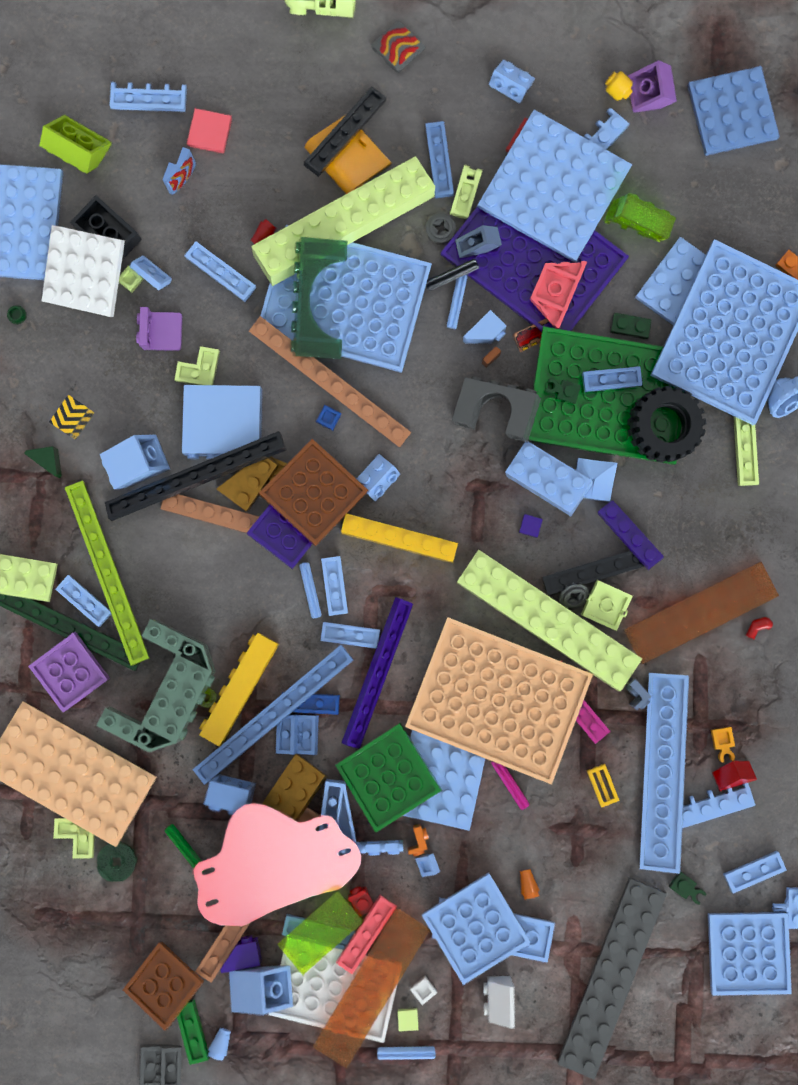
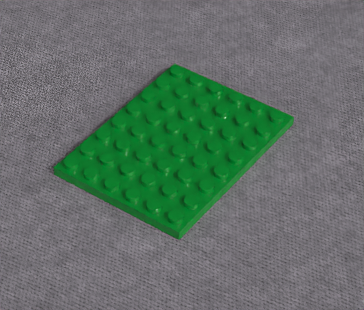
(598, 417)

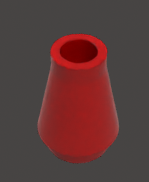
(263, 231)

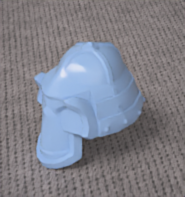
(783, 397)

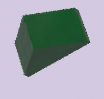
(46, 458)

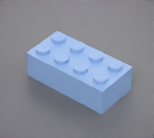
(548, 478)

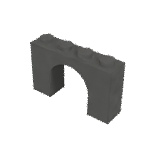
(477, 392)

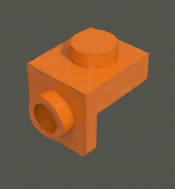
(421, 836)

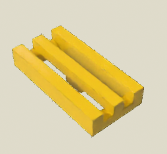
(597, 770)

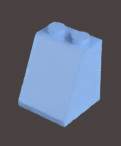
(134, 461)
(261, 989)

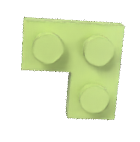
(203, 372)
(82, 839)

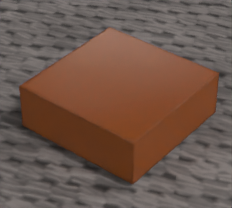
(491, 356)

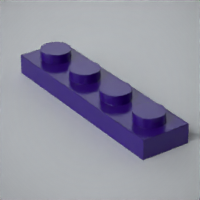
(630, 535)

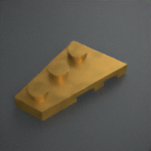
(248, 482)

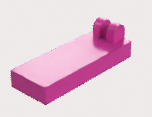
(591, 723)

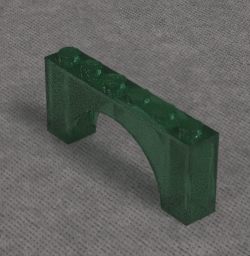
(313, 256)

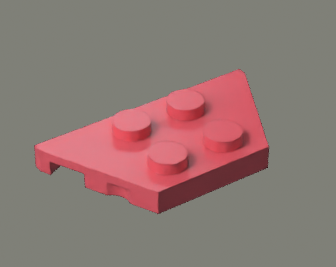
(556, 289)

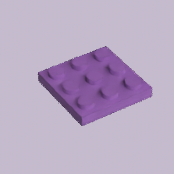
(69, 672)

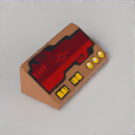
(529, 336)

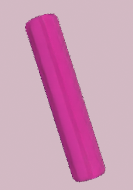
(511, 785)

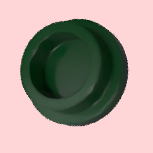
(16, 314)

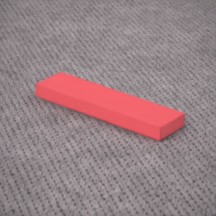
(366, 934)

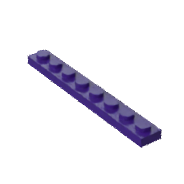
(377, 673)

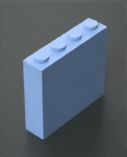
(220, 418)

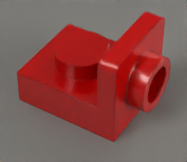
(360, 900)

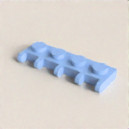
(148, 98)
(609, 130)
(717, 805)
(375, 847)

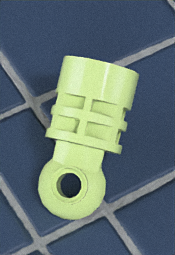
(343, 8)

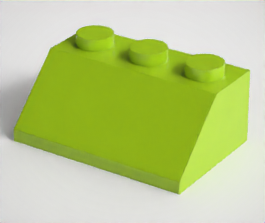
(74, 143)

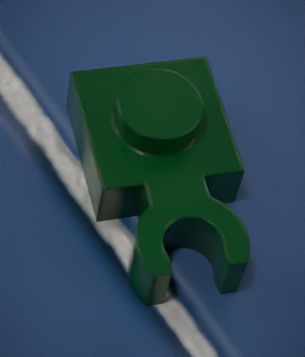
(565, 391)
(685, 886)

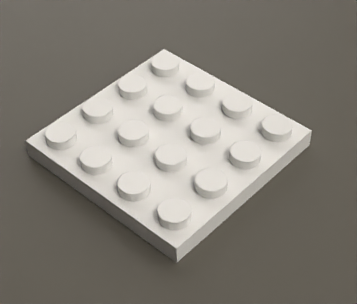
(83, 270)

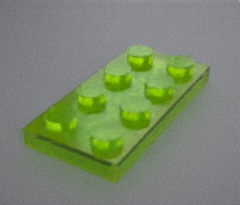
(320, 932)

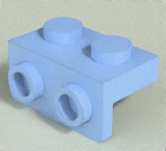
(511, 81)
(378, 477)

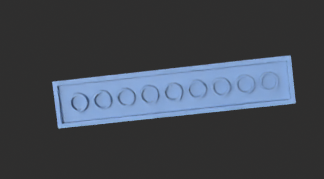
(664, 773)

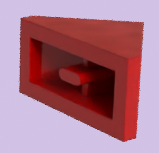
(734, 774)

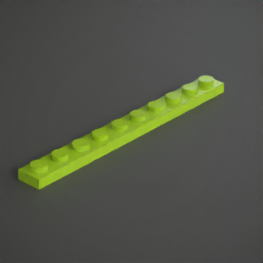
(107, 573)

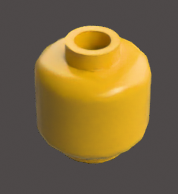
(619, 86)

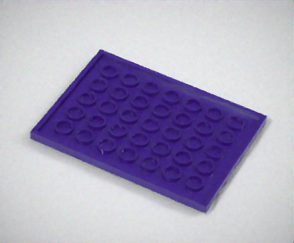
(516, 265)

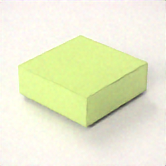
(130, 279)
(408, 1019)

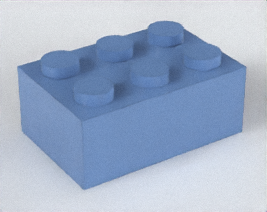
(229, 793)

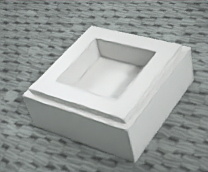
(423, 990)

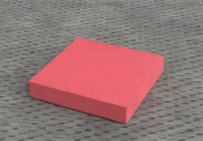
(209, 131)

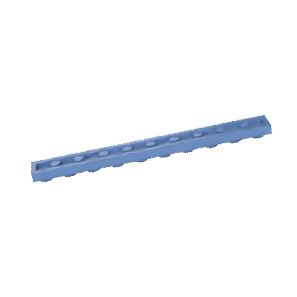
(273, 714)

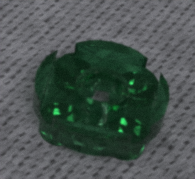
(105, 862)

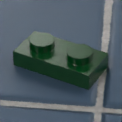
(630, 325)

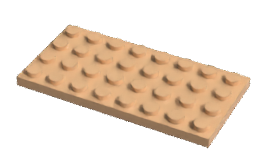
(71, 774)

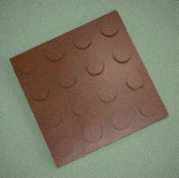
(313, 492)

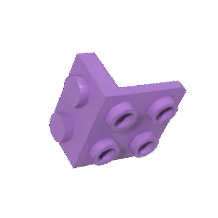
(159, 330)

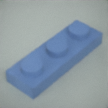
(612, 379)

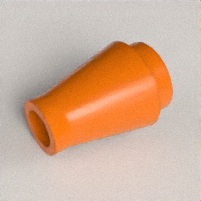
(529, 887)

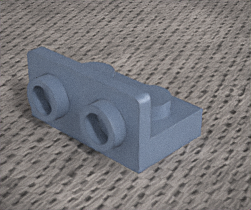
(641, 695)

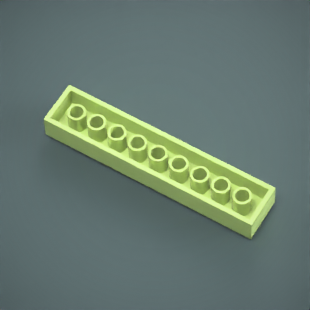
(347, 216)
(549, 620)

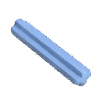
(456, 302)
(310, 590)
(387, 1053)

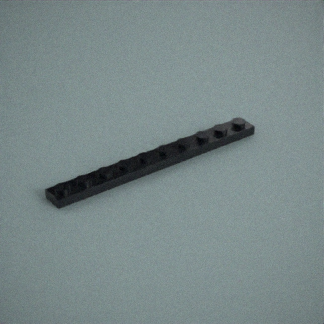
(195, 476)

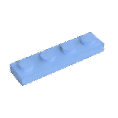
(220, 271)

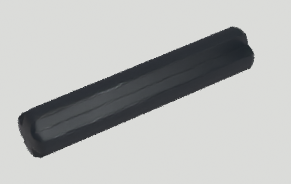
(452, 274)

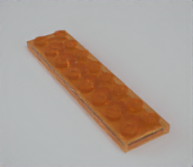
(701, 612)
(371, 988)

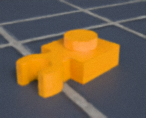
(723, 740)

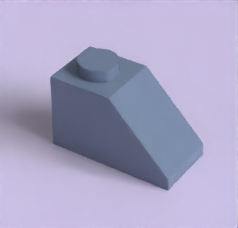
(478, 241)

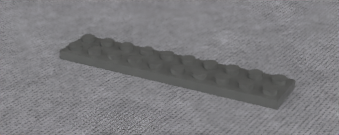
(611, 978)

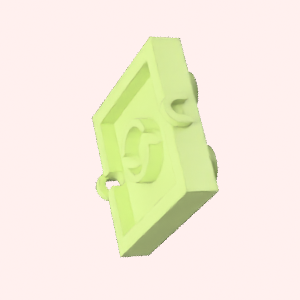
(606, 605)

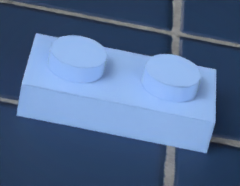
(150, 272)

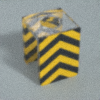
(71, 417)

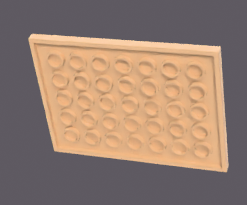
(499, 700)

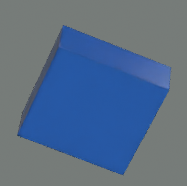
(328, 417)

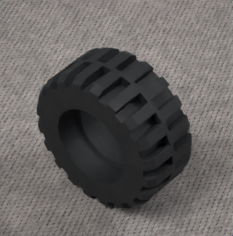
(690, 419)

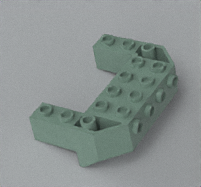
(176, 698)

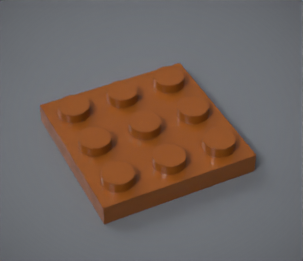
(163, 985)

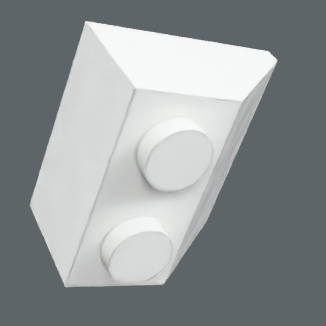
(499, 1000)

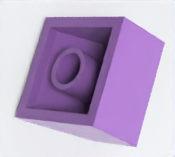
(652, 87)

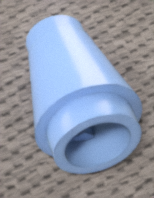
(219, 1045)

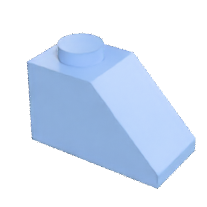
(486, 330)

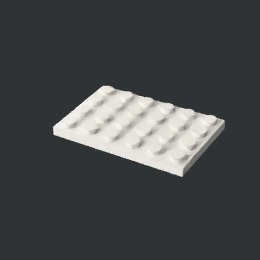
(320, 991)

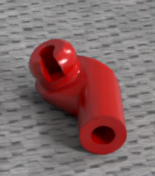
(758, 624)

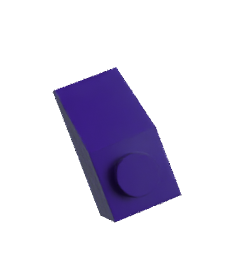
(244, 955)

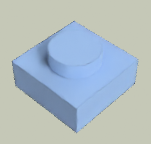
(427, 865)

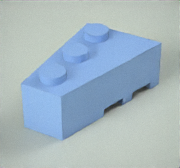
(337, 806)

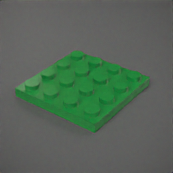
(388, 777)

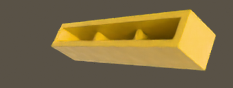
(399, 538)
(238, 689)

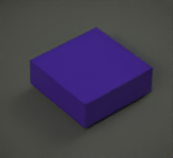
(530, 526)

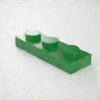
(193, 1034)

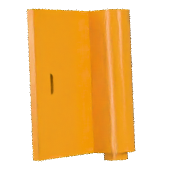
(355, 163)

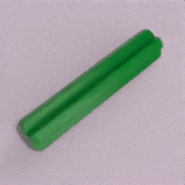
(183, 846)

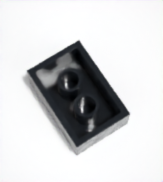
(102, 220)

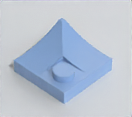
(602, 478)

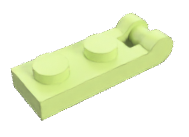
(466, 192)

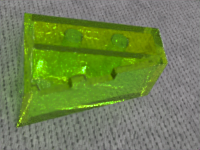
(641, 216)

